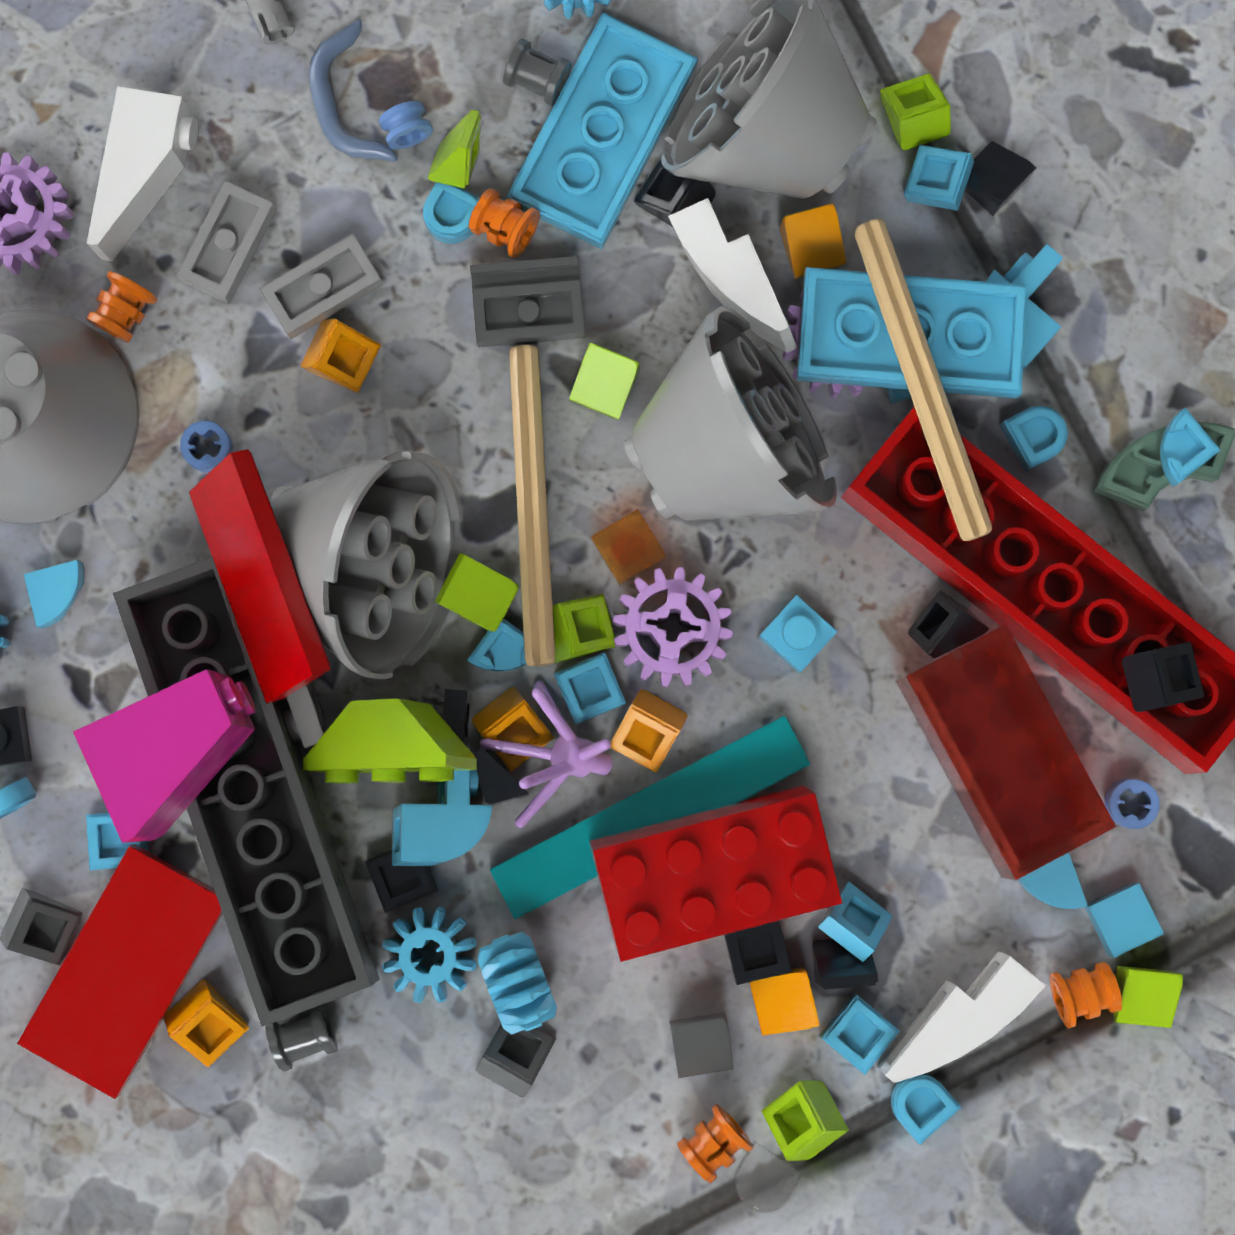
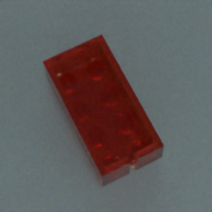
(1005, 754)

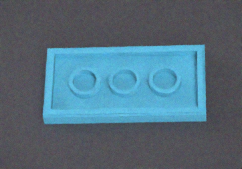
(602, 130)
(968, 324)

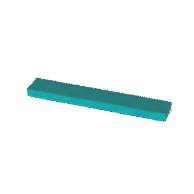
(702, 786)

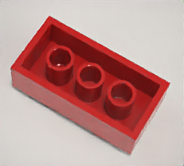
(715, 872)

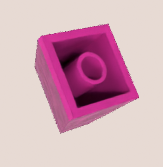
(165, 750)

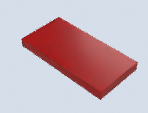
(259, 577)
(123, 971)

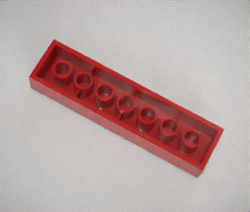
(1051, 590)

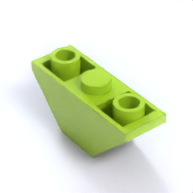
(388, 741)

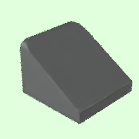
(40, 927)
(701, 1045)
(515, 1058)

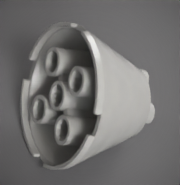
(771, 107)
(62, 416)
(730, 432)
(374, 556)

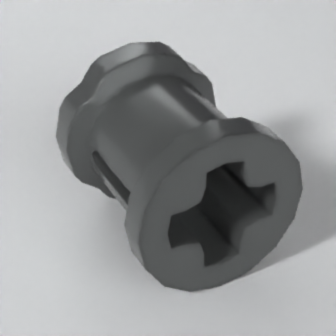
(536, 72)
(301, 1037)

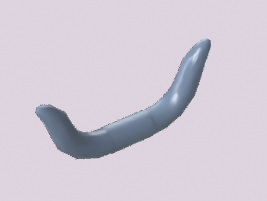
(325, 102)

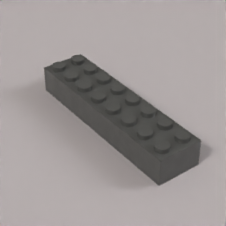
(257, 814)

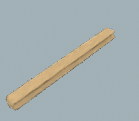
(923, 380)
(532, 506)

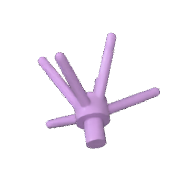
(568, 756)

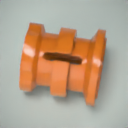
(504, 222)
(120, 307)
(1085, 993)
(714, 1144)

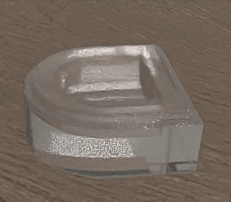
(765, 1179)

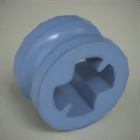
(405, 125)
(205, 430)
(1133, 786)

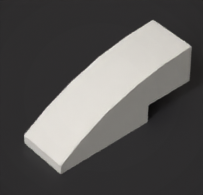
(732, 272)
(961, 1020)

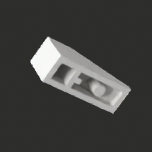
(139, 163)

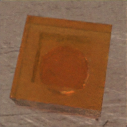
(628, 547)

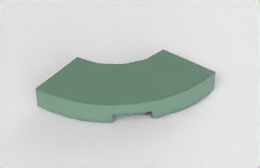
(1137, 471)

